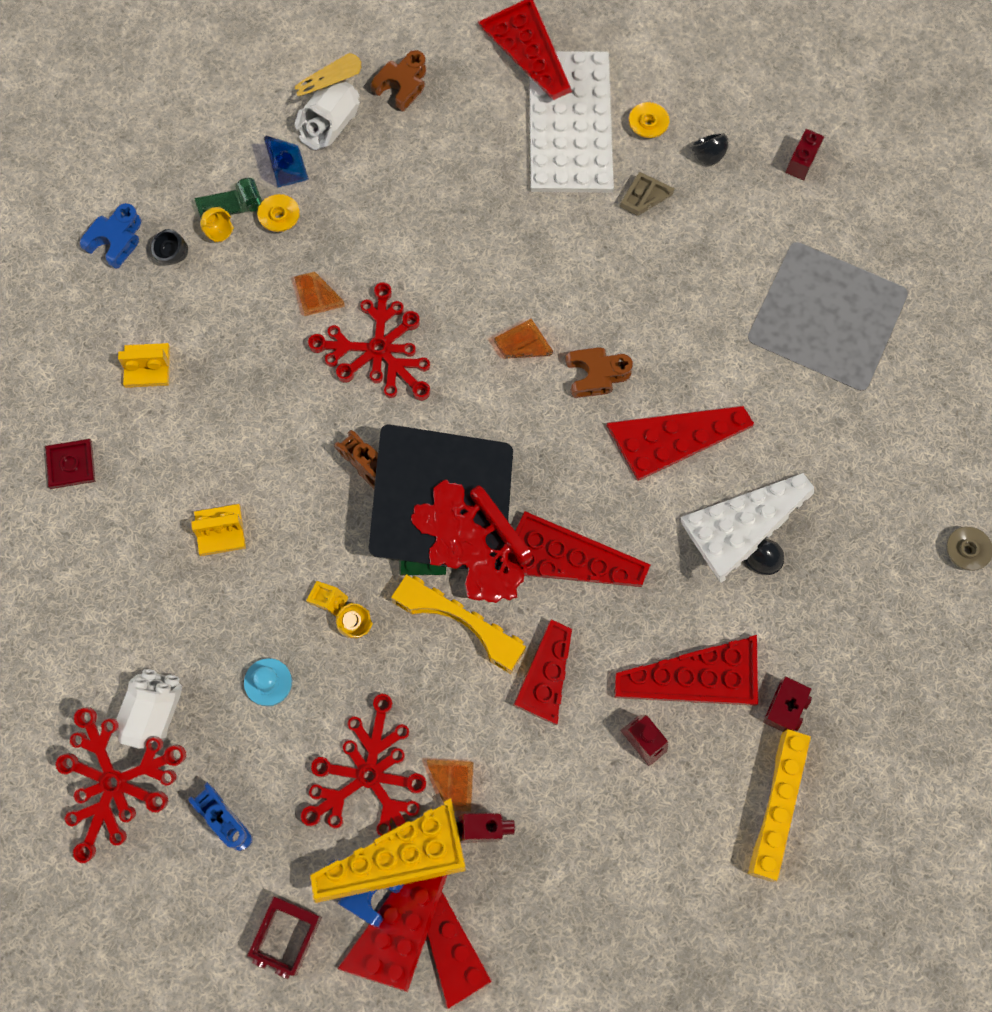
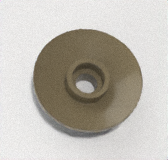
(976, 541)

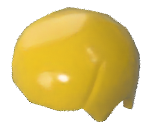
(216, 224)
(349, 616)

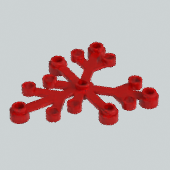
(395, 365)
(374, 746)
(102, 810)

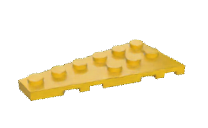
(402, 856)

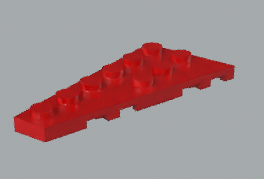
(526, 41)
(666, 440)
(571, 556)
(705, 676)
(394, 948)

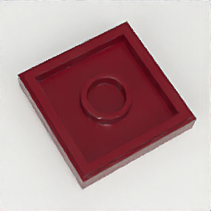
(70, 463)

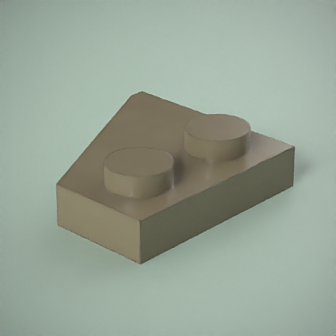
(645, 194)

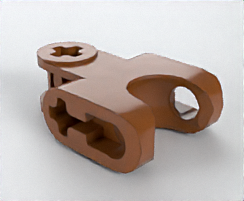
(404, 77)
(601, 371)
(360, 455)

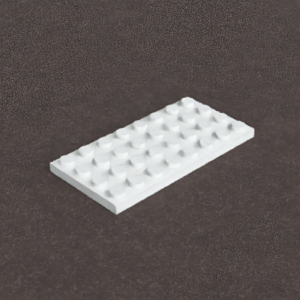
(573, 132)

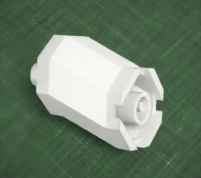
(327, 114)
(147, 708)

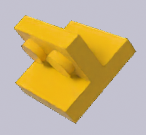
(145, 365)
(219, 530)

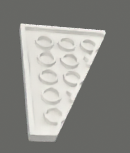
(735, 527)

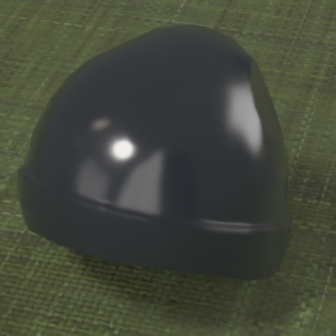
(711, 148)
(169, 247)
(766, 559)

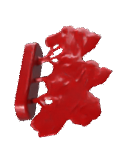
(463, 541)

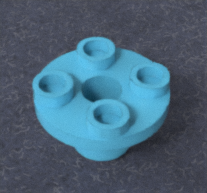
(268, 682)

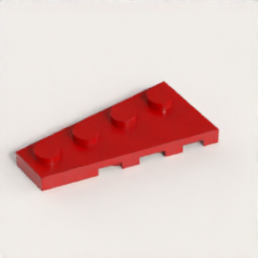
(544, 680)
(454, 956)

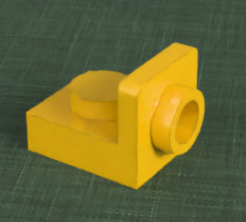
(327, 597)

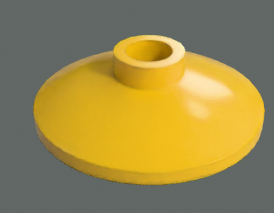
(650, 113)
(278, 205)

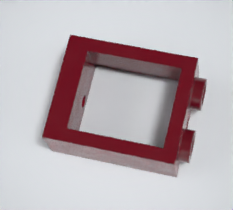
(262, 960)

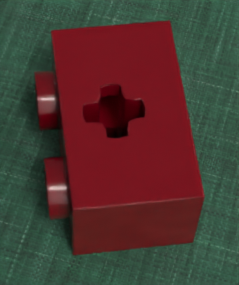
(804, 154)
(777, 713)

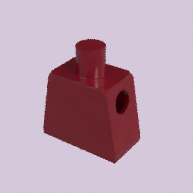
(646, 738)
(473, 827)

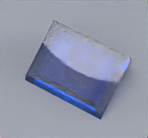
(285, 161)

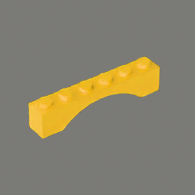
(418, 599)
(775, 828)

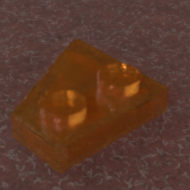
(316, 294)
(523, 342)
(454, 782)

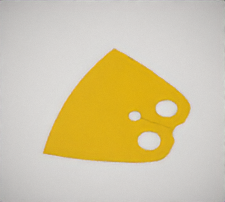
(335, 72)

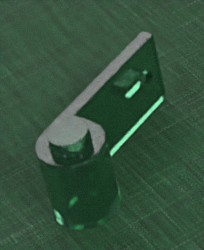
(242, 199)

